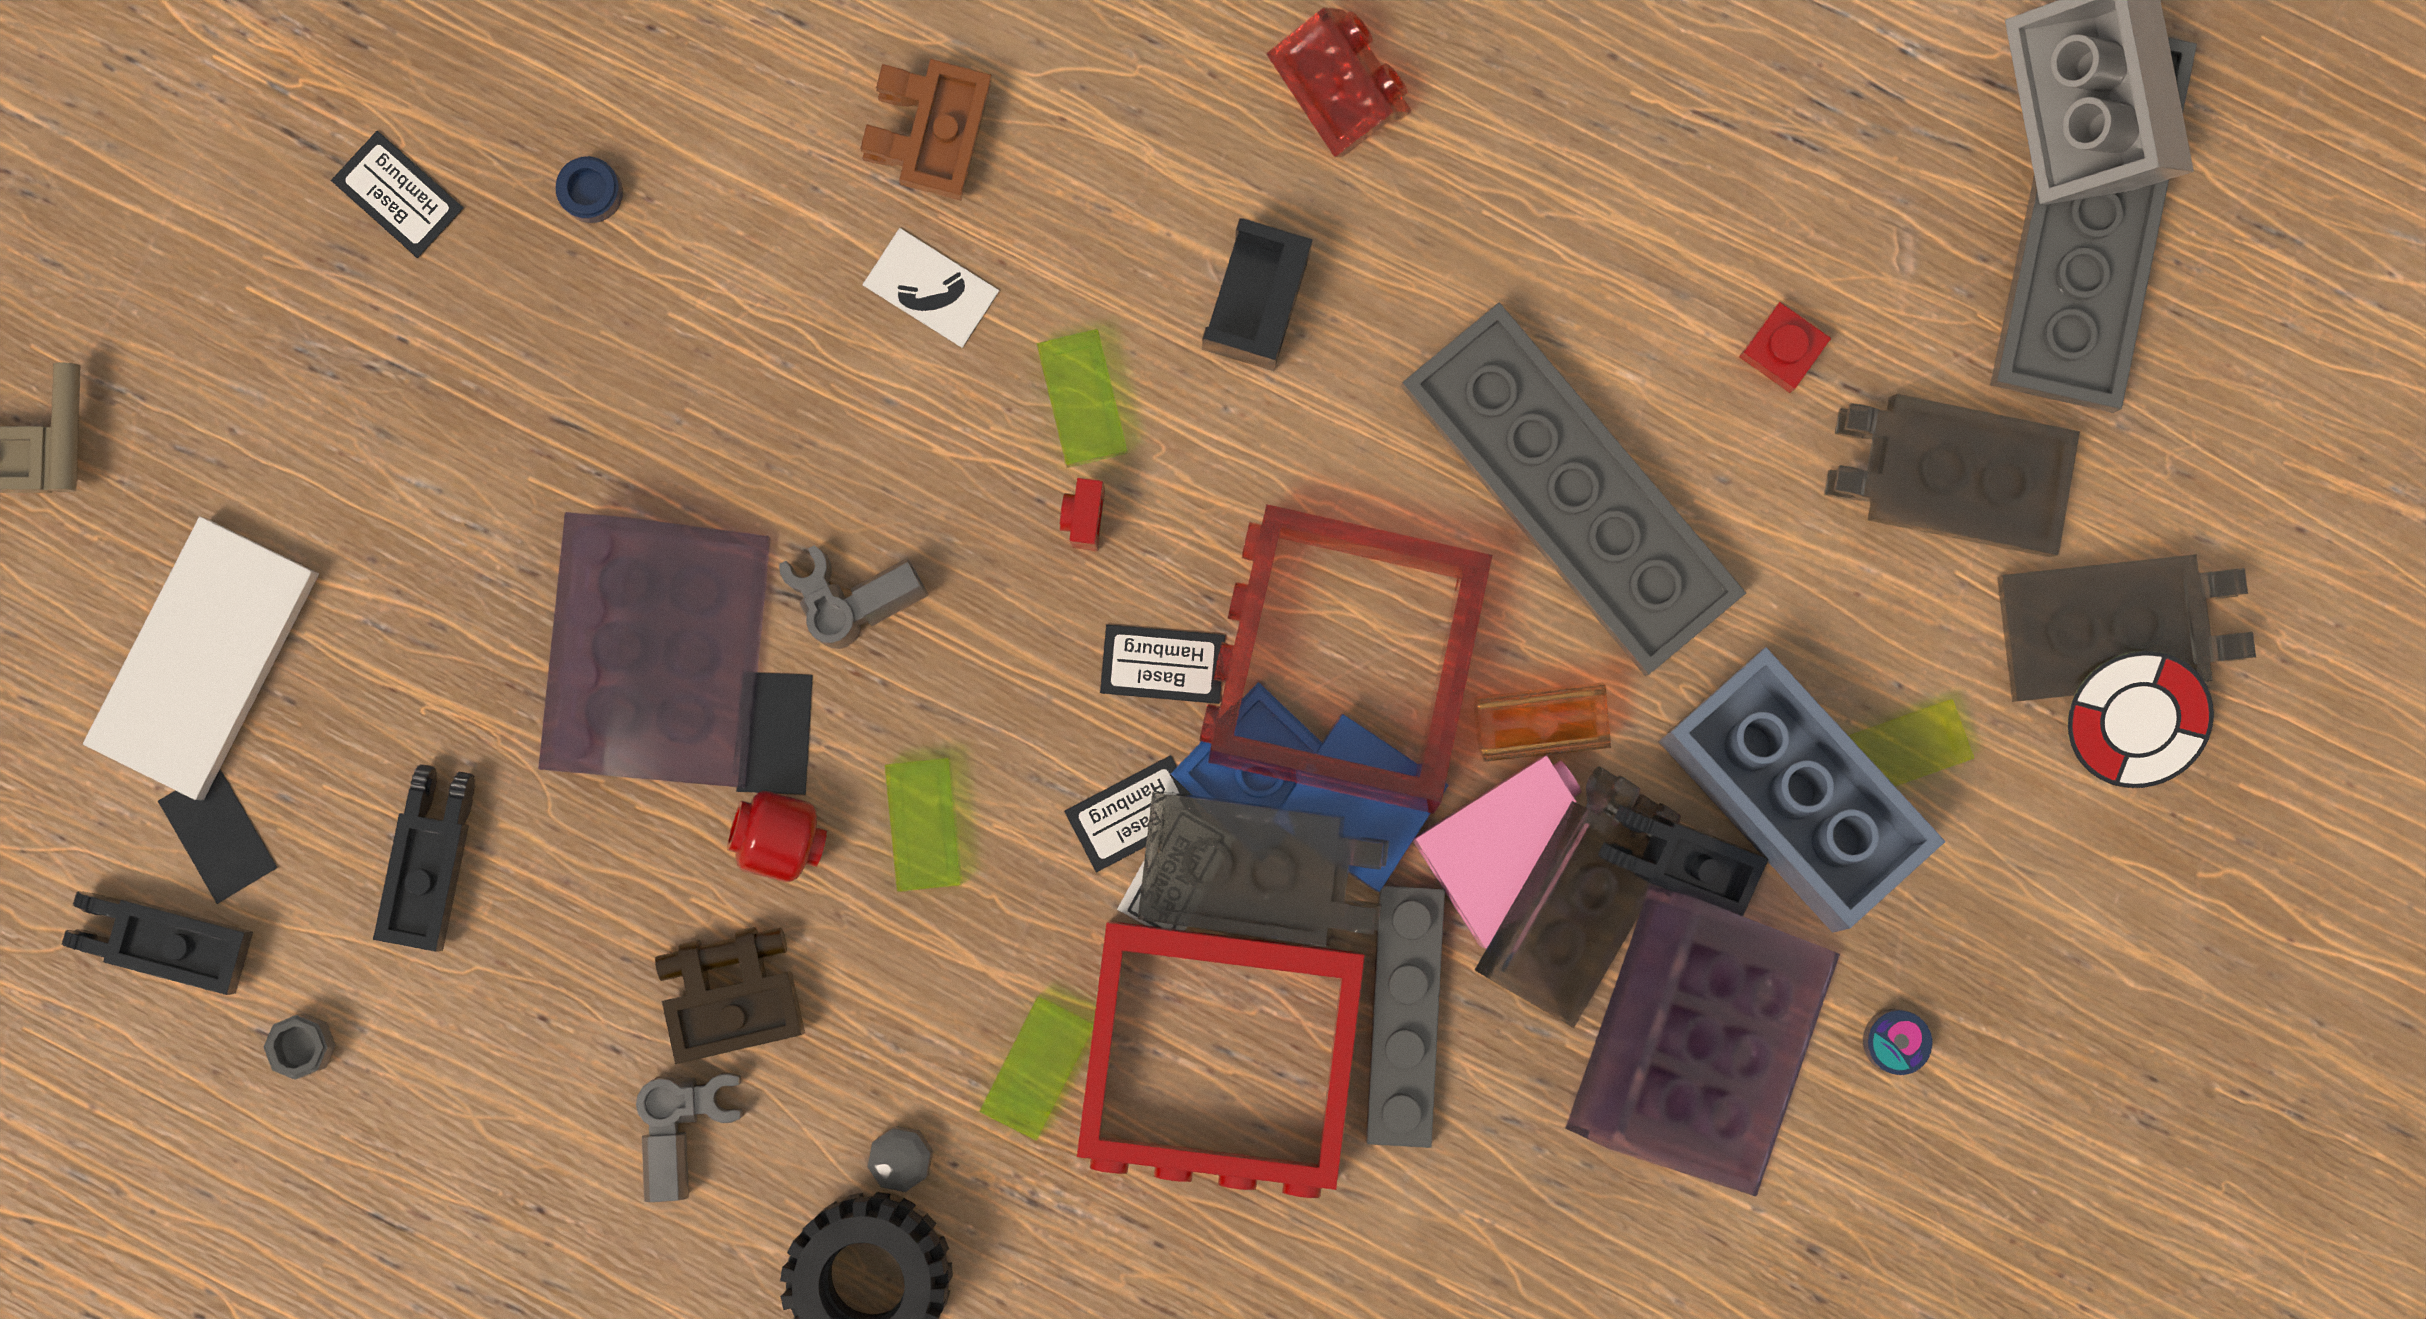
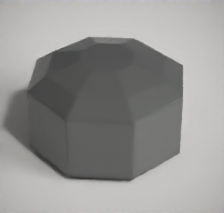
(299, 1046)
(900, 1159)

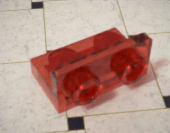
(1339, 79)

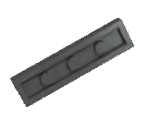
(1405, 1017)

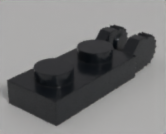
(1688, 861)
(424, 864)
(164, 943)

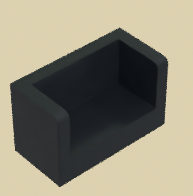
(1257, 294)

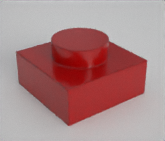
(1785, 347)
(1083, 514)

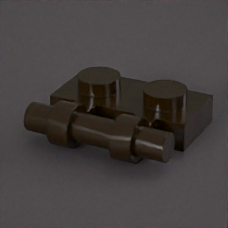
(734, 1015)

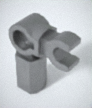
(838, 619)
(664, 1150)

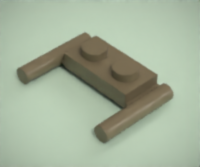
(45, 457)

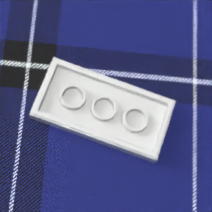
(200, 659)

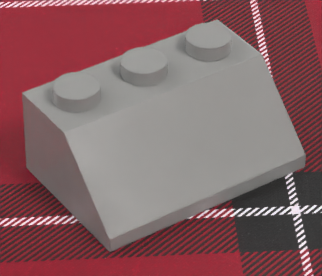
(2098, 97)

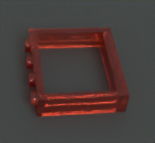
(1416, 792)

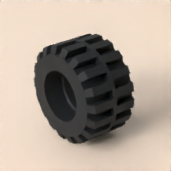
(876, 1222)

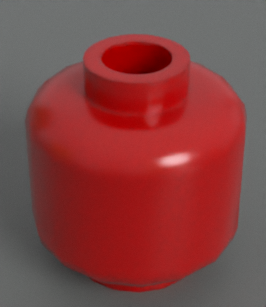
(776, 836)

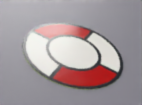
(2140, 719)

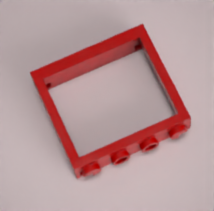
(1178, 1162)

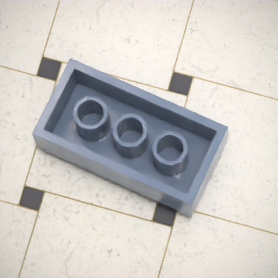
(1801, 792)

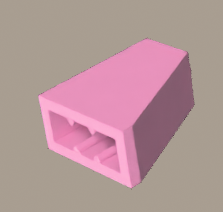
(1494, 842)

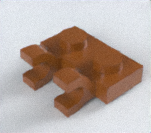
(944, 127)

